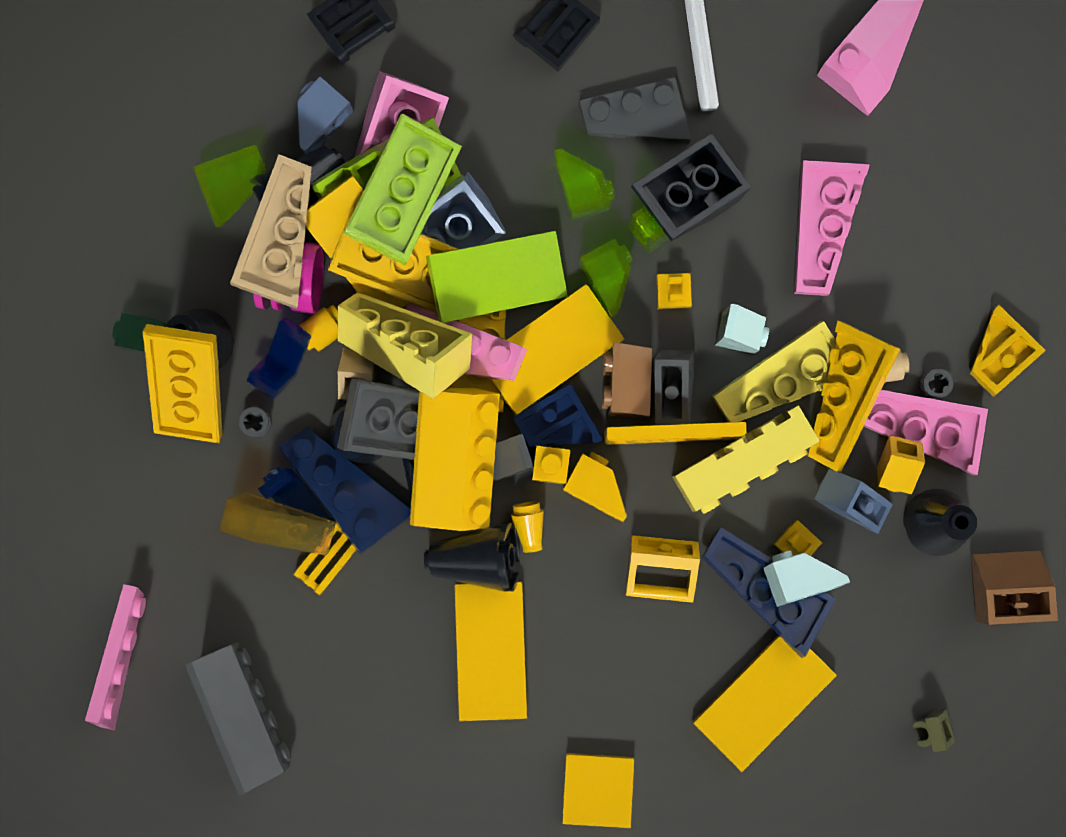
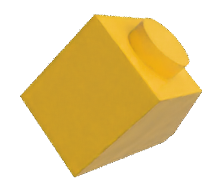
(596, 486)

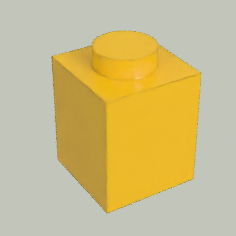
(551, 465)
(900, 465)

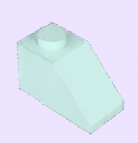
(742, 330)
(800, 577)

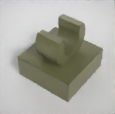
(939, 731)

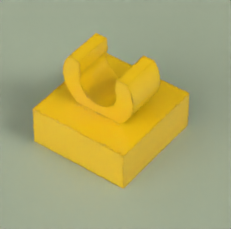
(674, 291)
(797, 540)

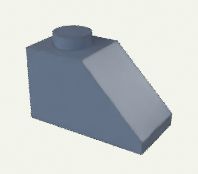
(320, 114)
(853, 500)

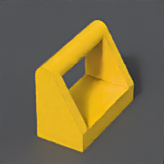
(666, 554)

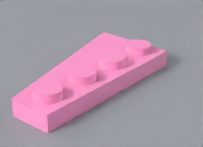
(824, 220)
(489, 354)
(945, 428)
(115, 662)

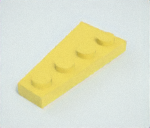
(780, 378)

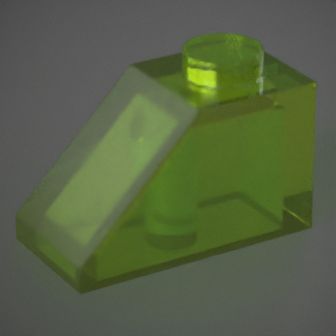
(582, 186)
(647, 230)
(608, 273)

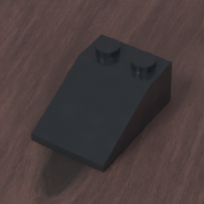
(692, 188)

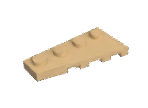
(275, 243)

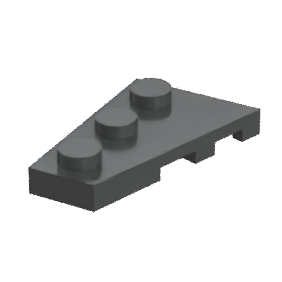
(639, 111)

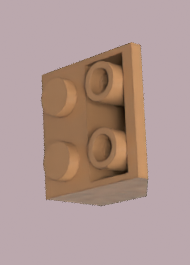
(629, 381)
(1013, 588)

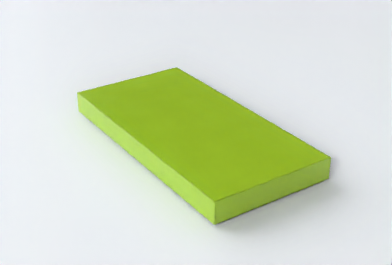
(402, 189)
(496, 276)

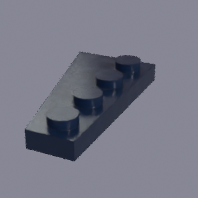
(348, 494)
(743, 571)

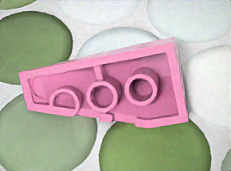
(871, 53)
(392, 98)

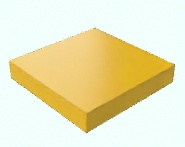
(598, 790)

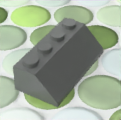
(239, 717)

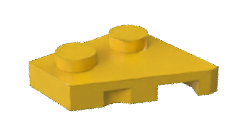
(1003, 352)

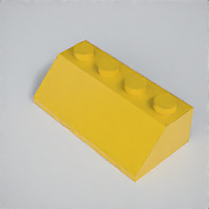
(454, 459)

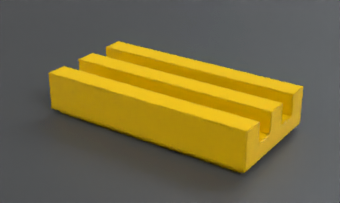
(310, 580)

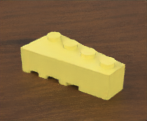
(405, 343)
(745, 459)

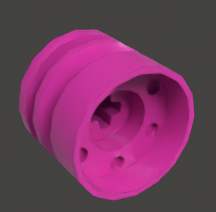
(310, 282)

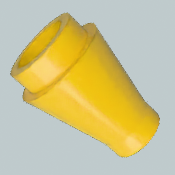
(529, 525)

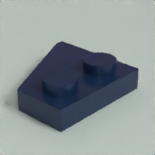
(557, 421)

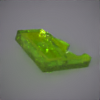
(227, 181)

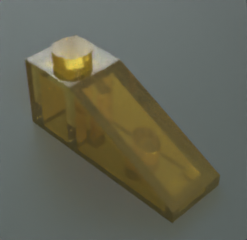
(276, 524)

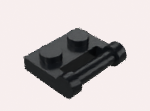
(339, 16)
(563, 35)

